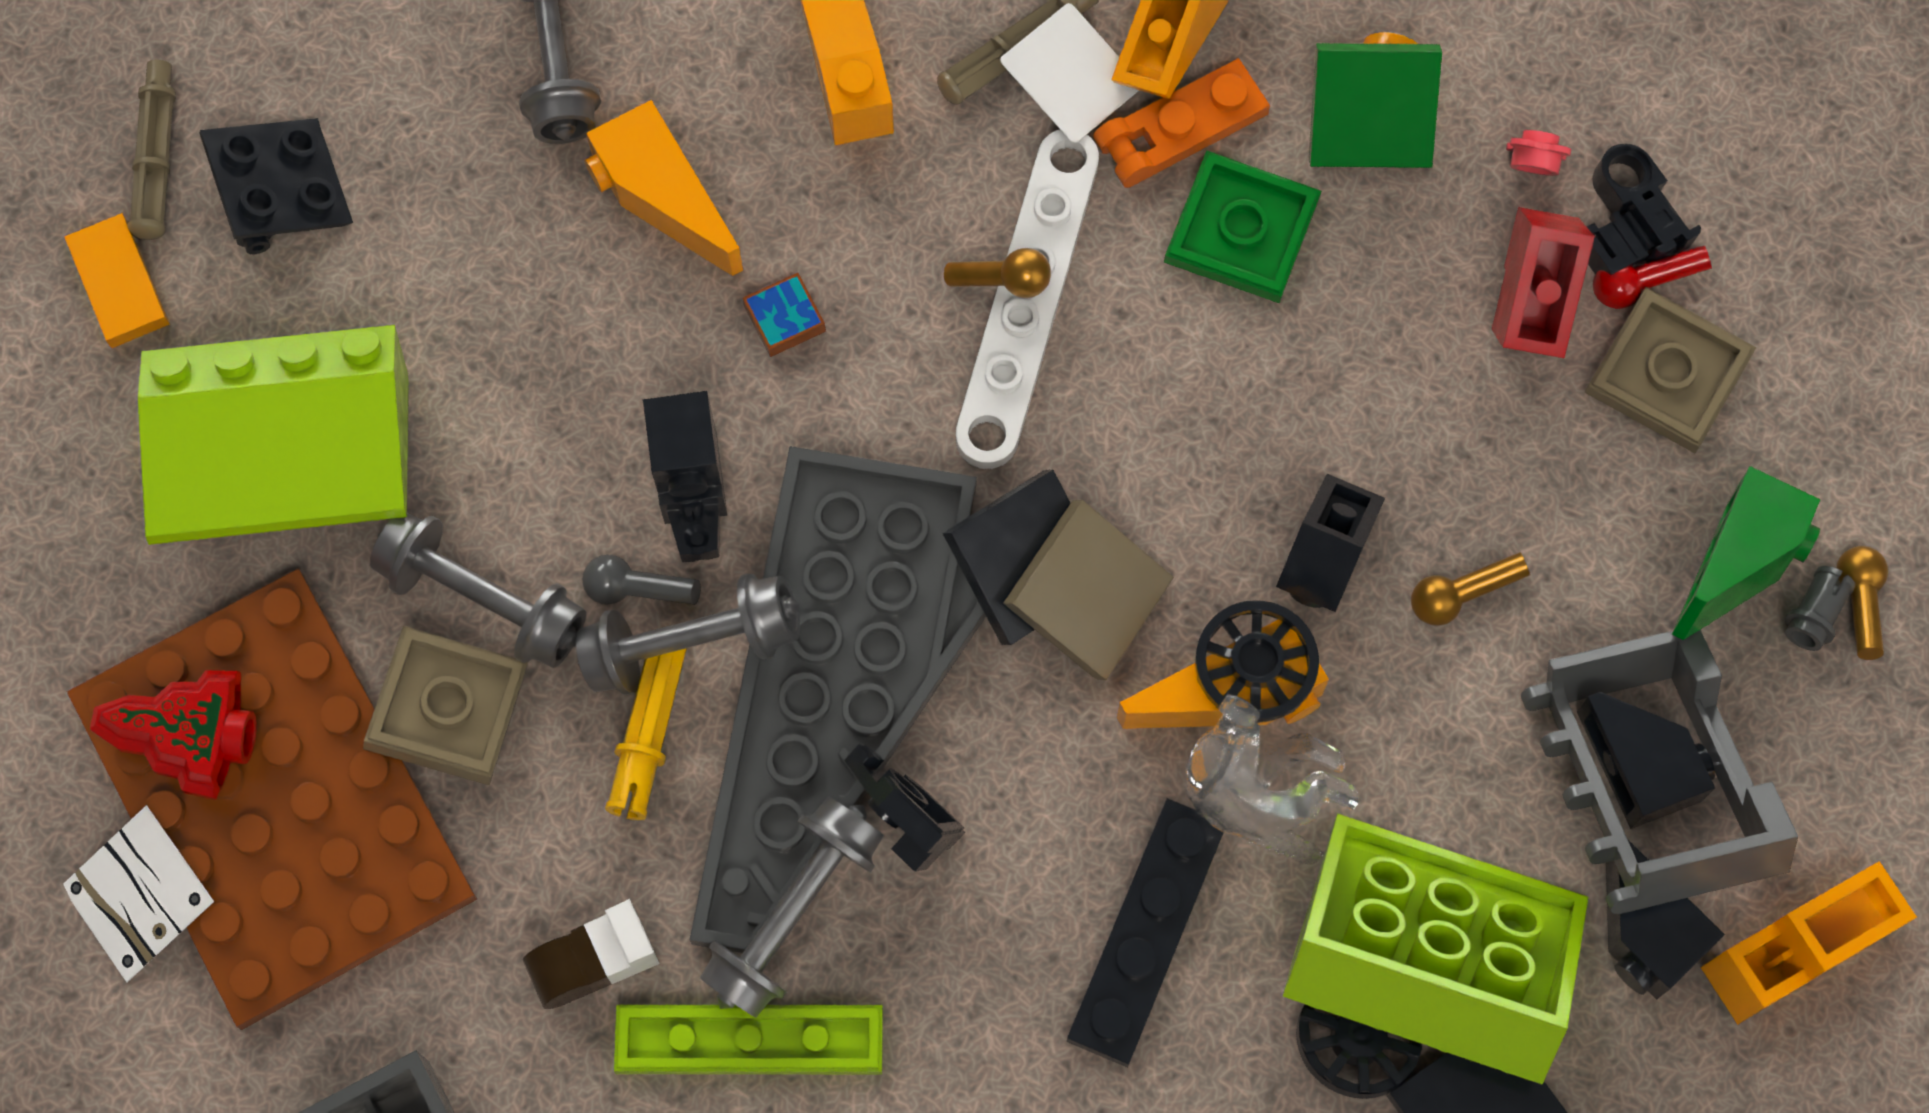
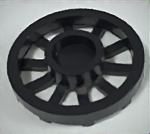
(1258, 657)
(1356, 1046)

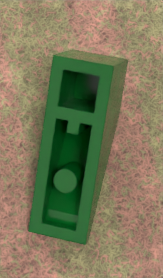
(1750, 549)

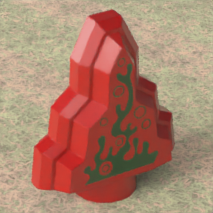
(185, 730)

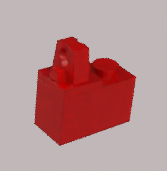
(1542, 282)

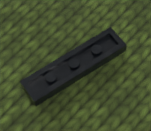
(1145, 934)

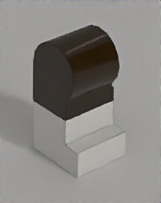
(590, 957)

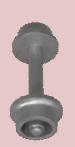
(560, 107)
(409, 549)
(611, 653)
(741, 978)

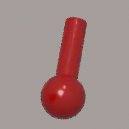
(1626, 285)

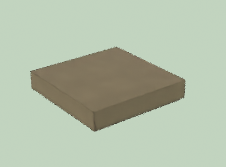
(1670, 370)
(1088, 590)
(445, 705)

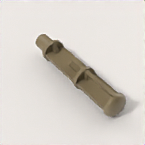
(985, 64)
(152, 152)

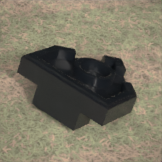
(906, 805)

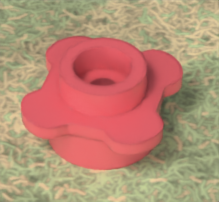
(1537, 153)

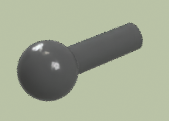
(610, 580)

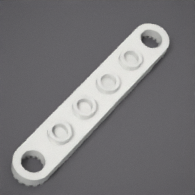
(1022, 326)

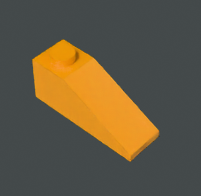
(1164, 43)
(849, 69)
(656, 183)
(1182, 702)

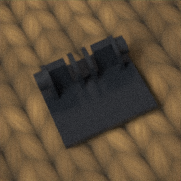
(275, 180)

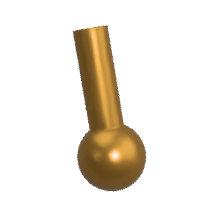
(1022, 273)
(1869, 573)
(1440, 599)

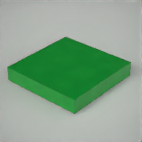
(1374, 105)
(1242, 226)

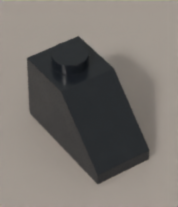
(1329, 543)
(1646, 759)
(1656, 942)

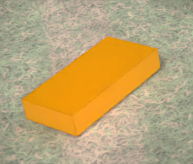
(116, 280)

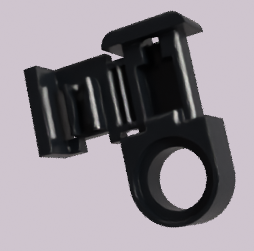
(1648, 219)

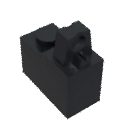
(687, 471)

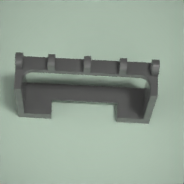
(1761, 815)

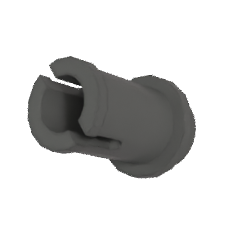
(1813, 620)

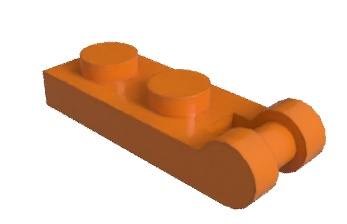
(1183, 123)

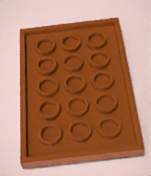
(313, 841)

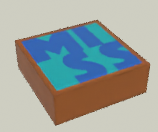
(784, 314)

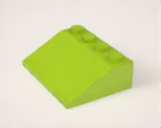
(273, 434)
(1439, 949)

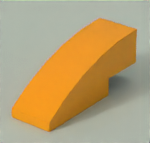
(1808, 942)

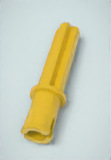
(645, 735)

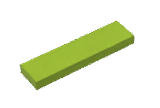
(734, 1042)

